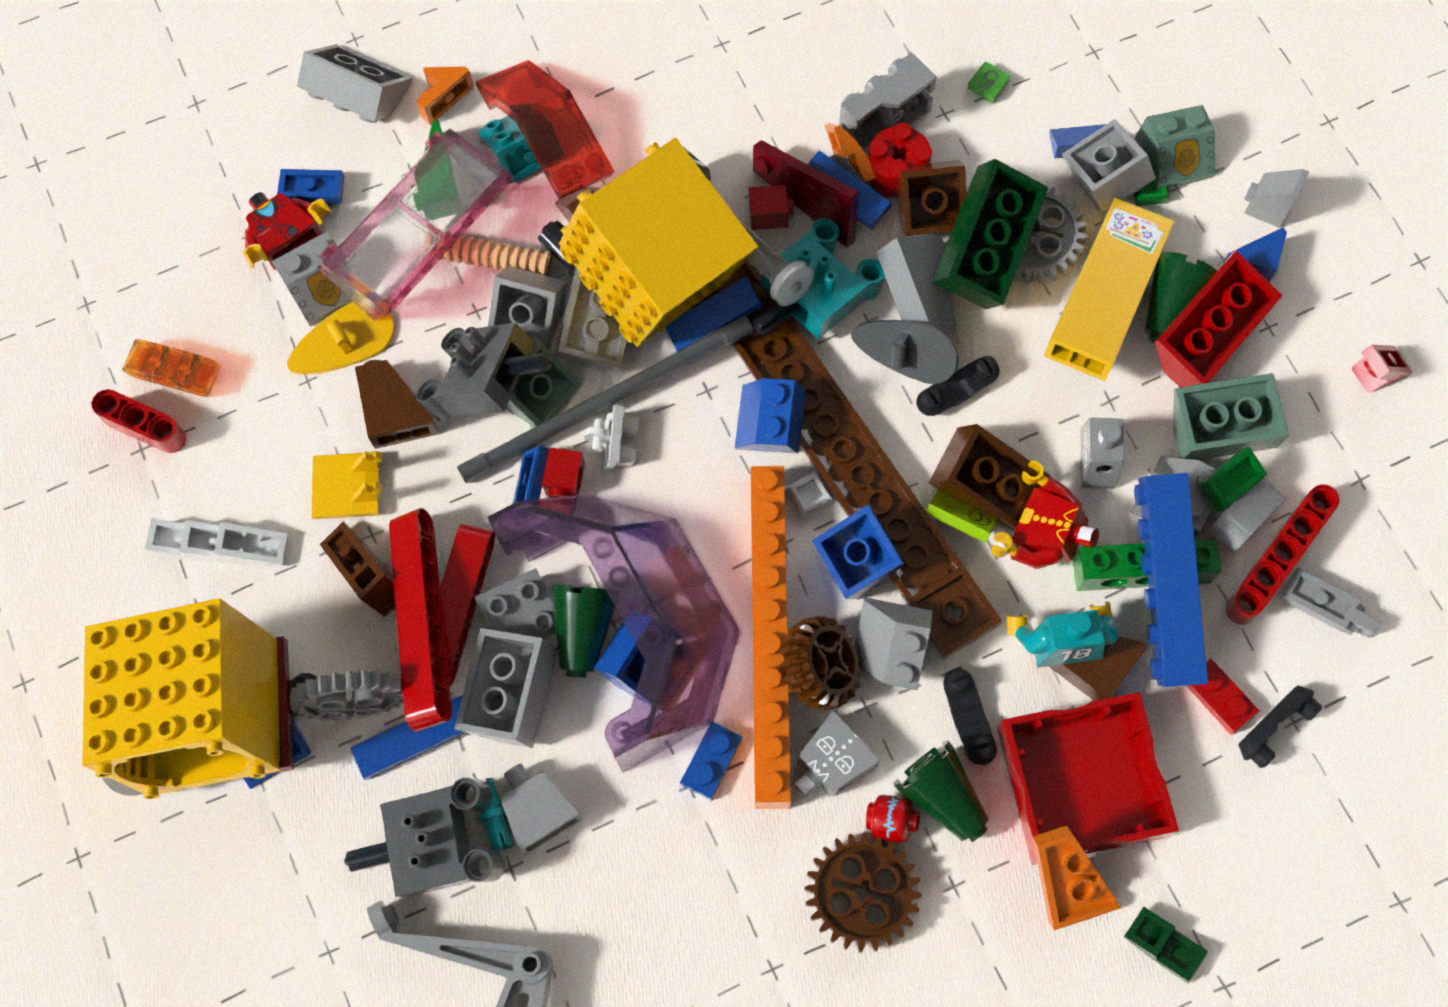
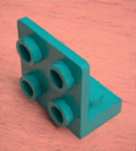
(509, 147)

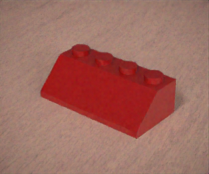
(1215, 322)

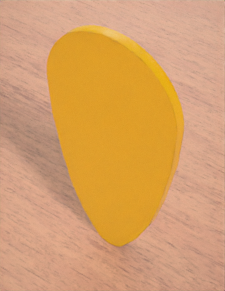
(341, 341)

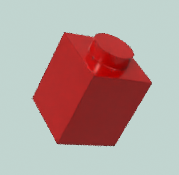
(769, 207)

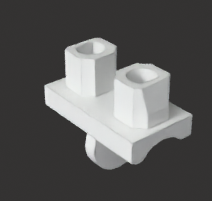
(616, 425)

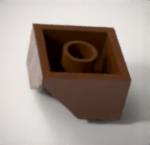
(931, 197)

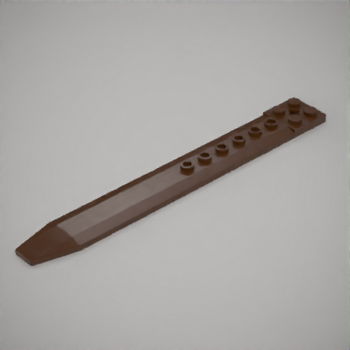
(863, 475)

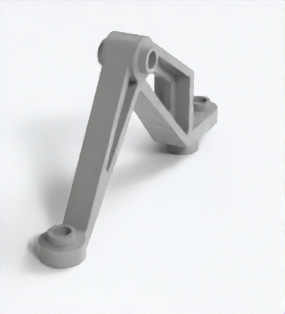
(497, 958)

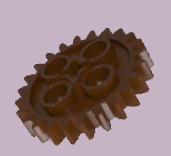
(872, 860)

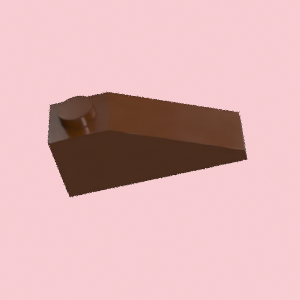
(361, 568)

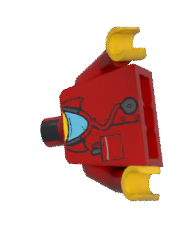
(280, 226)

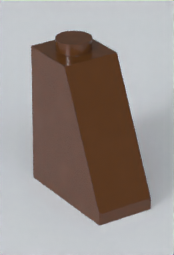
(390, 406)
(1101, 677)

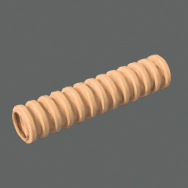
(499, 255)

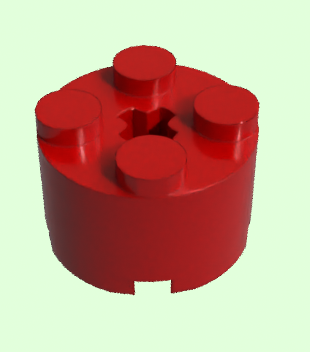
(896, 151)

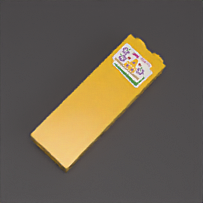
(1109, 289)

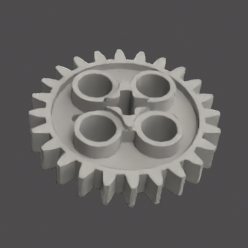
(1037, 263)
(327, 695)

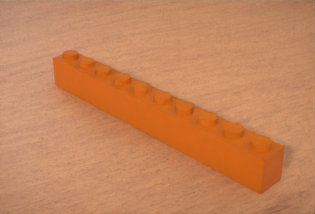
(769, 629)

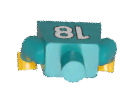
(1066, 636)

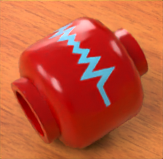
(892, 818)

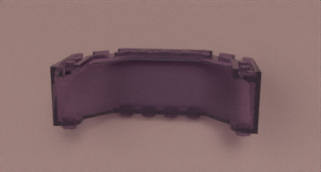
(662, 601)

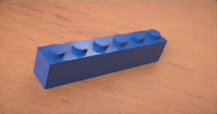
(1172, 580)

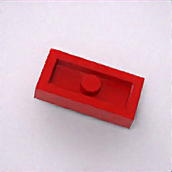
(1224, 699)

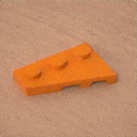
(1069, 880)

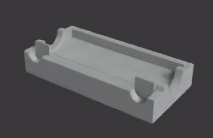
(588, 331)

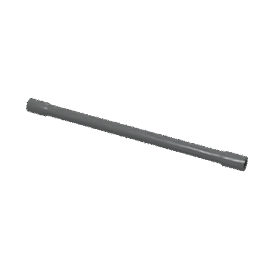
(486, 461)

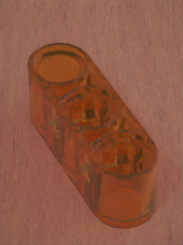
(171, 367)

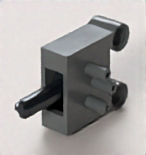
(482, 370)
(430, 841)

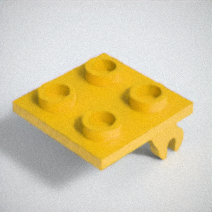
(346, 485)

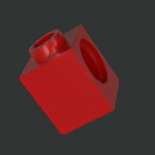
(563, 473)

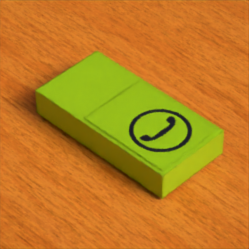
(961, 516)

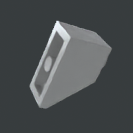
(1275, 195)

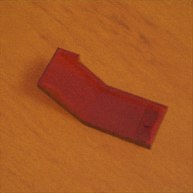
(550, 125)

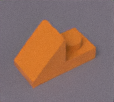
(447, 88)

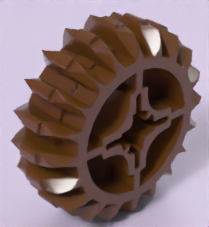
(814, 664)

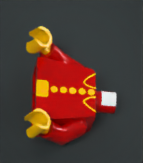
(1049, 526)

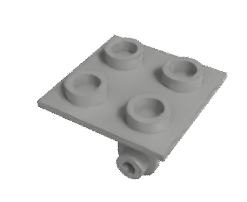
(519, 606)

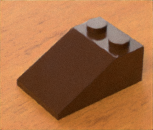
(985, 474)

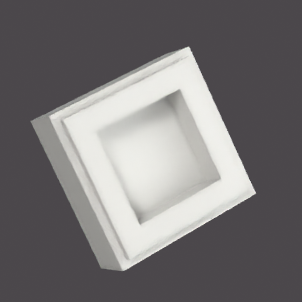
(809, 493)

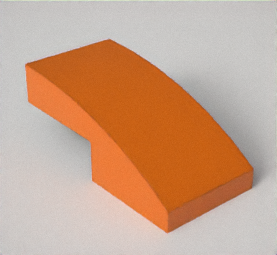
(846, 146)

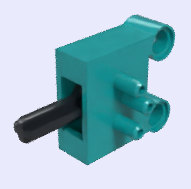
(834, 287)

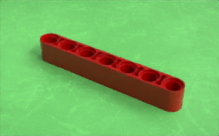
(419, 621)

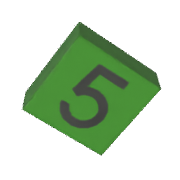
(988, 82)

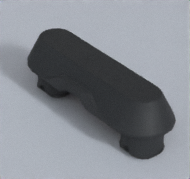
(959, 387)
(969, 716)
(1254, 745)

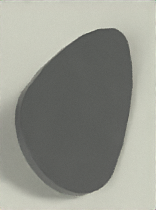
(909, 348)

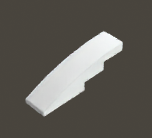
(216, 542)

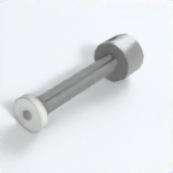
(788, 279)

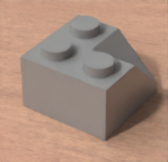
(1197, 472)

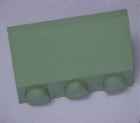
(1228, 416)

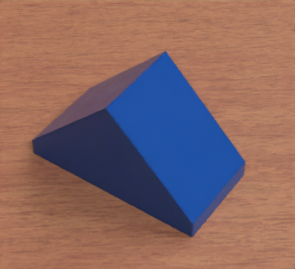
(1264, 253)

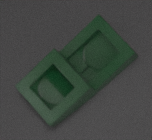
(1166, 945)

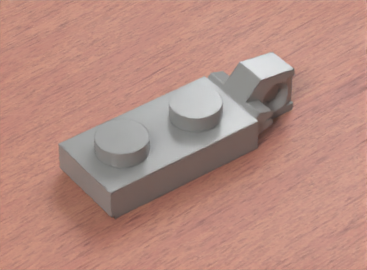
(1328, 604)

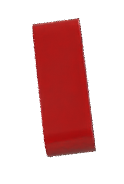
(129, 411)

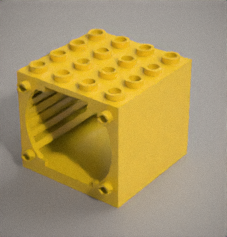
(655, 241)
(180, 699)

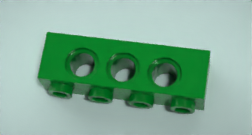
(1120, 565)

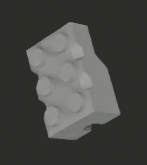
(889, 100)

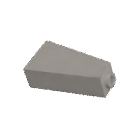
(909, 271)

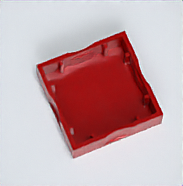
(1088, 772)

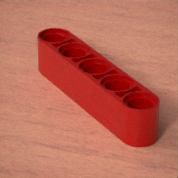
(1290, 541)
(460, 585)

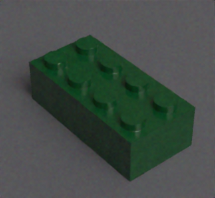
(990, 234)

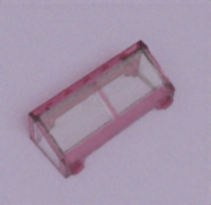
(414, 224)

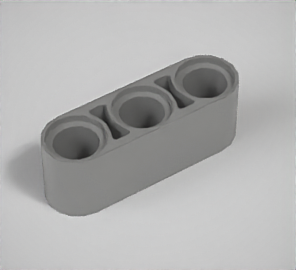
(1246, 515)

